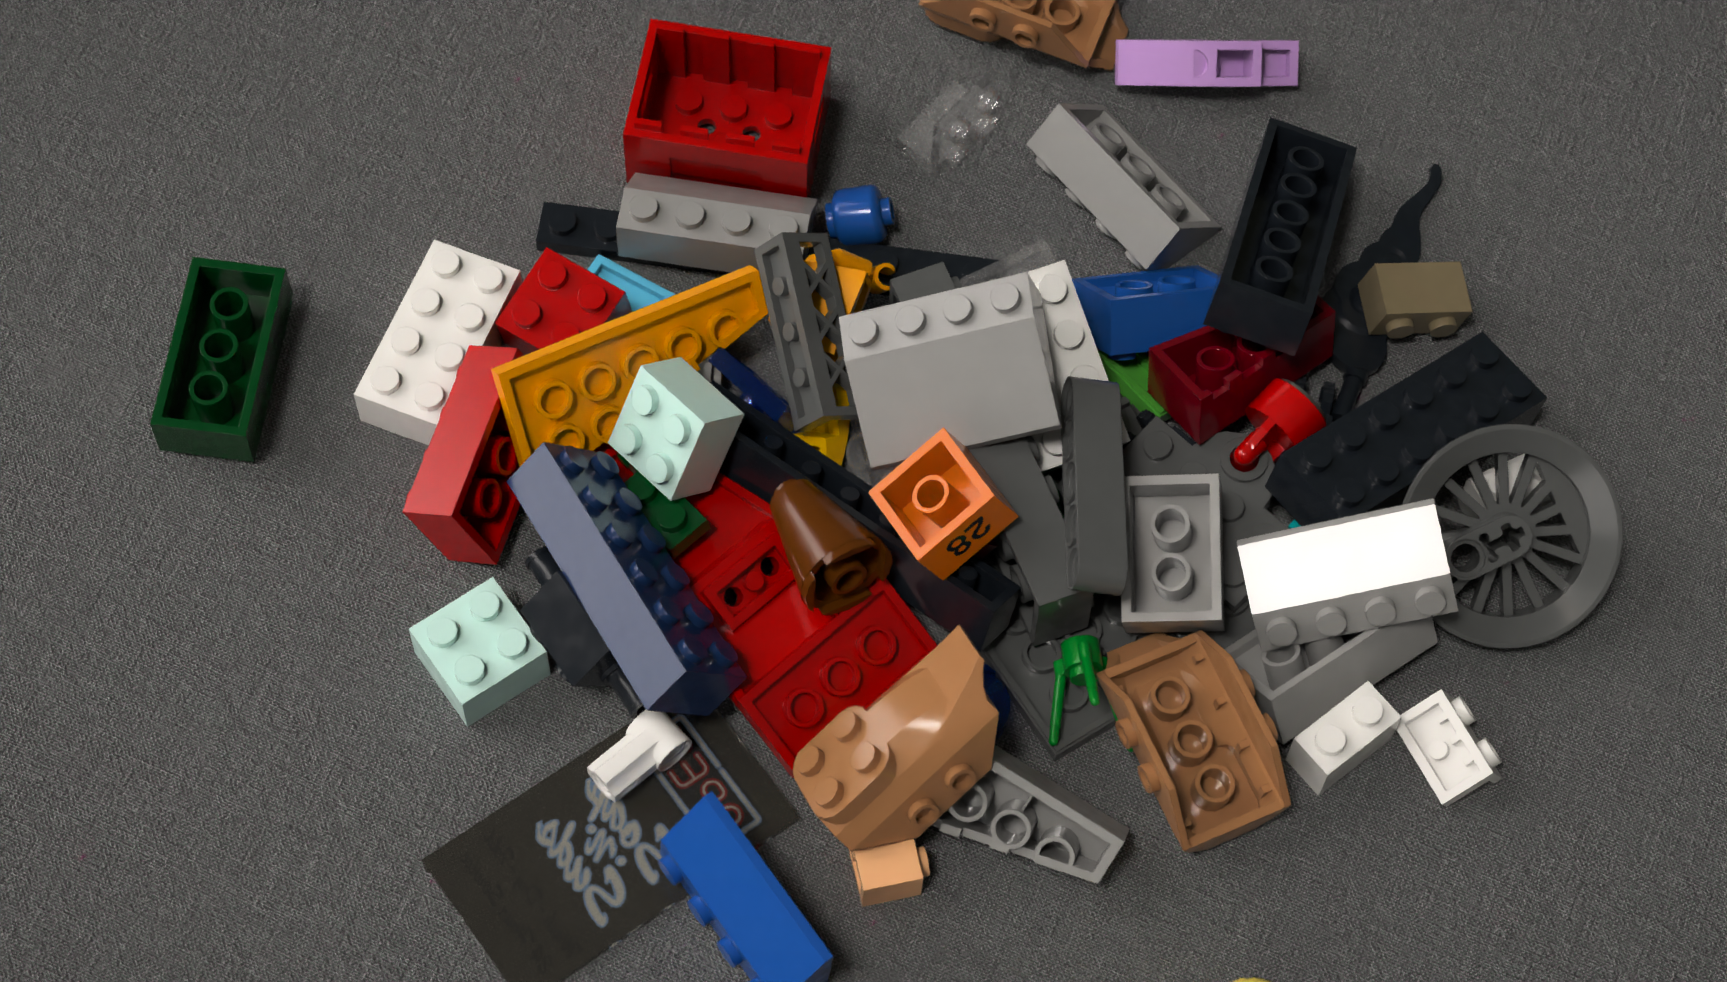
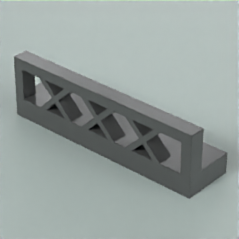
(800, 327)

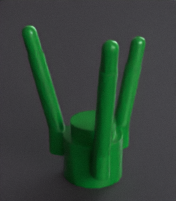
(1079, 662)

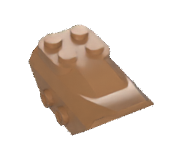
(1067, 29)
(1196, 736)
(908, 755)

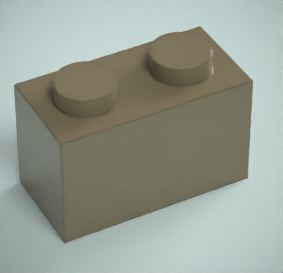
(1414, 298)

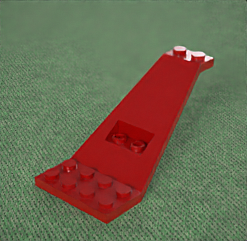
(795, 660)

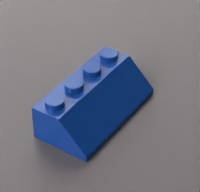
(741, 898)

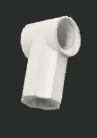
(649, 745)

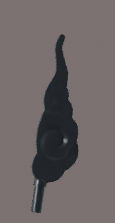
(1353, 348)

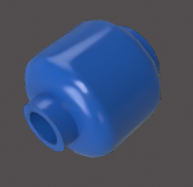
(859, 215)

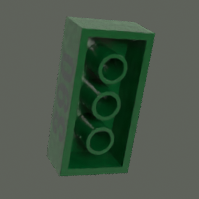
(222, 359)

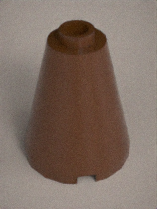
(827, 548)

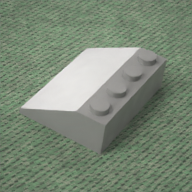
(954, 362)

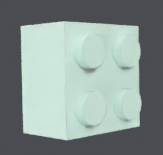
(675, 428)
(479, 651)

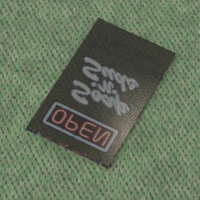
(574, 872)

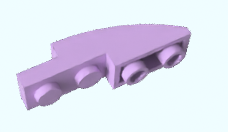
(1206, 62)

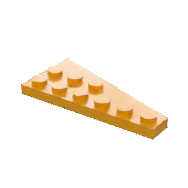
(580, 384)

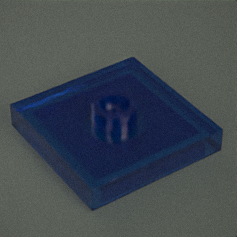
(754, 388)

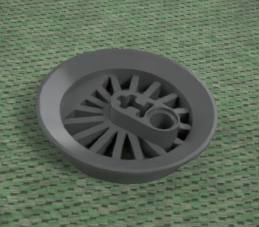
(1579, 497)

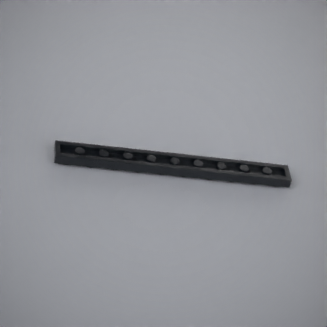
(593, 232)

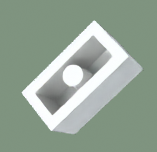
(1343, 738)

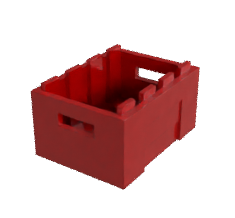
(738, 87)

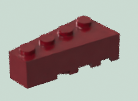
(1213, 376)

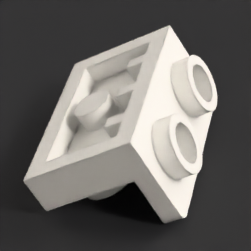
(1447, 747)

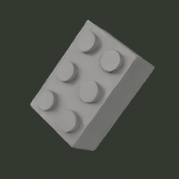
(1173, 554)

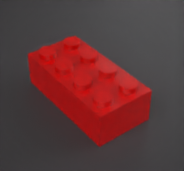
(462, 483)

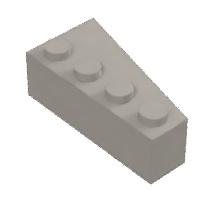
(1035, 818)

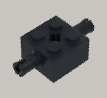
(570, 635)

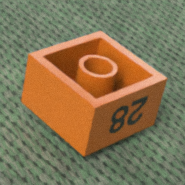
(943, 504)

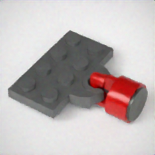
(1281, 419)

